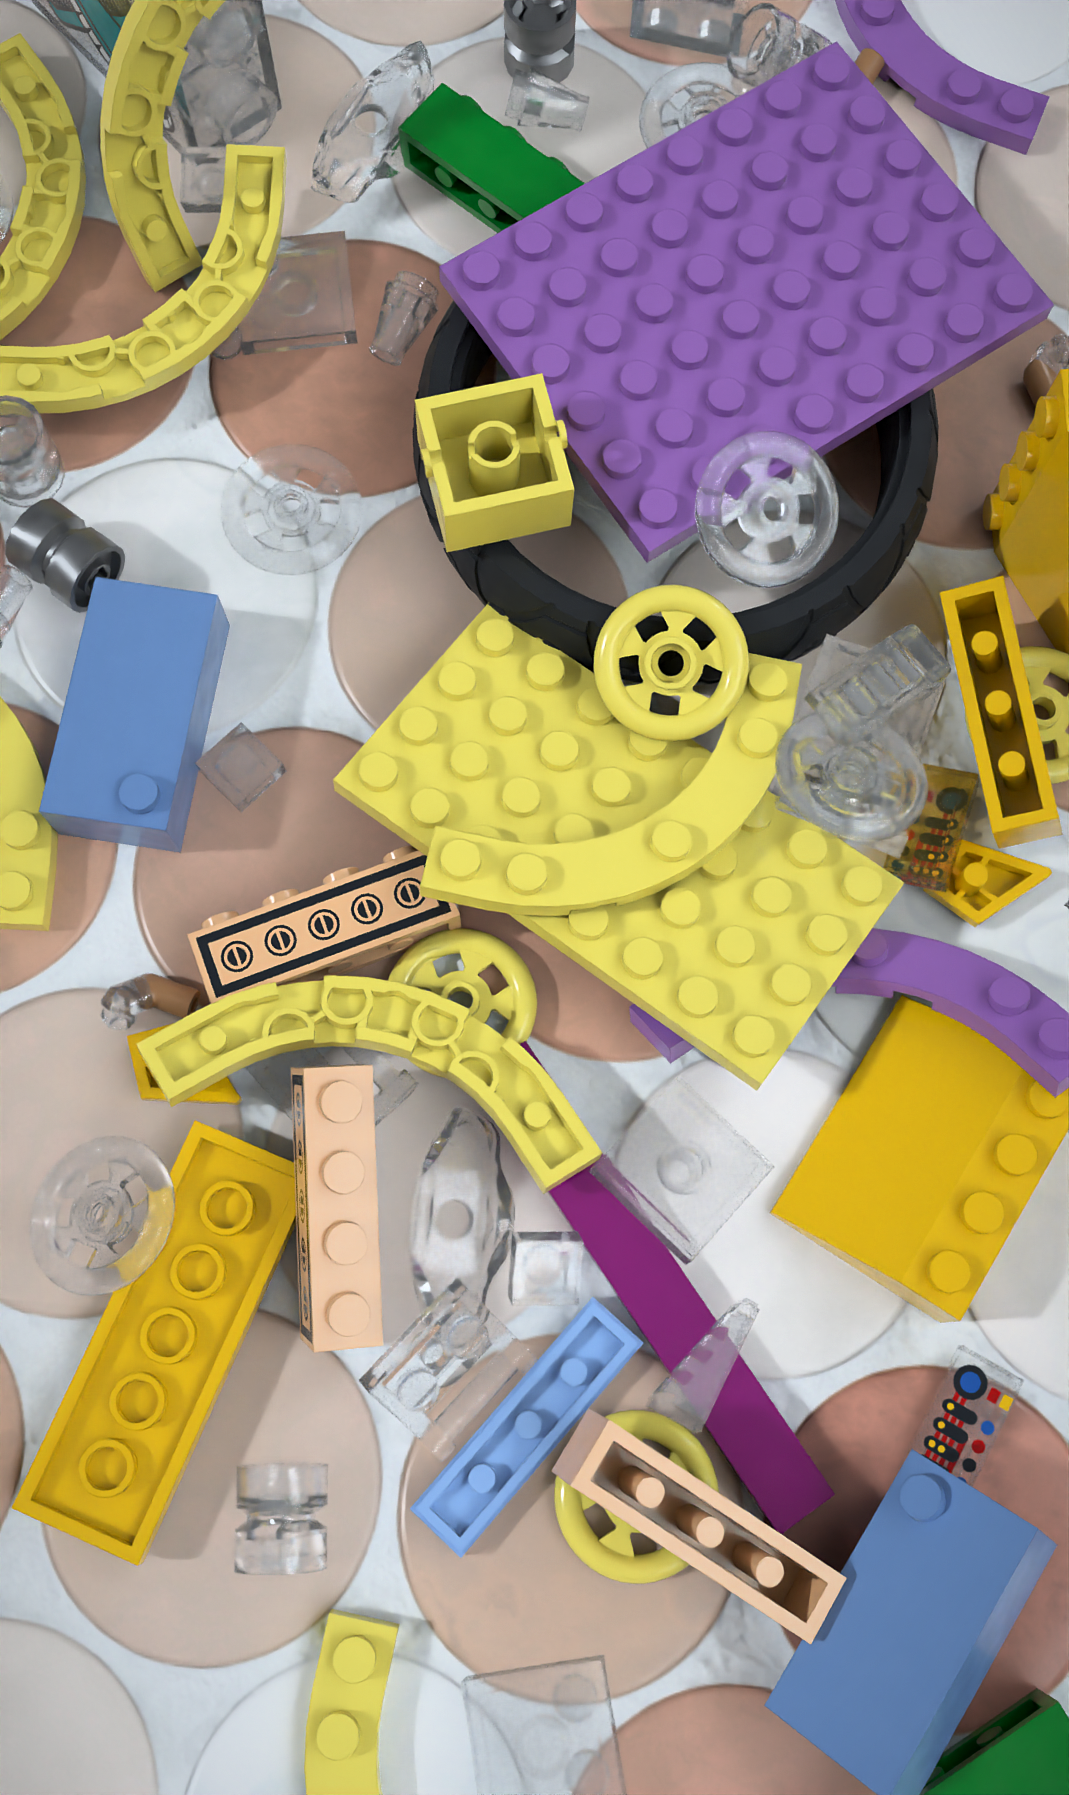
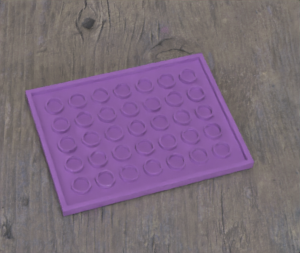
(742, 280)

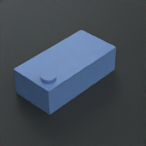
(136, 715)
(912, 1628)

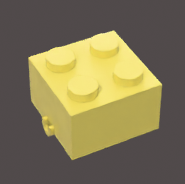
(495, 462)

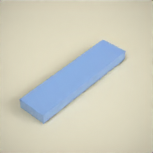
(526, 1427)

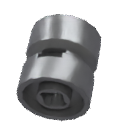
(540, 36)
(59, 550)

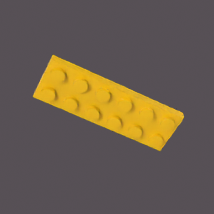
(164, 1350)

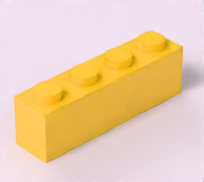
(1000, 713)

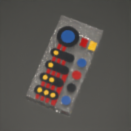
(965, 1414)

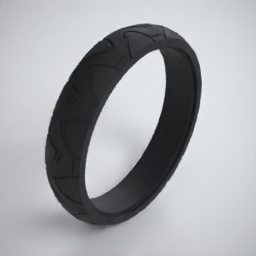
(774, 630)

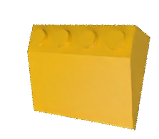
(1032, 514)
(926, 1160)

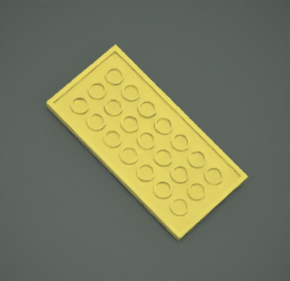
(526, 752)

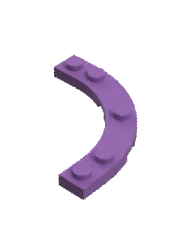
(940, 82)
(958, 984)

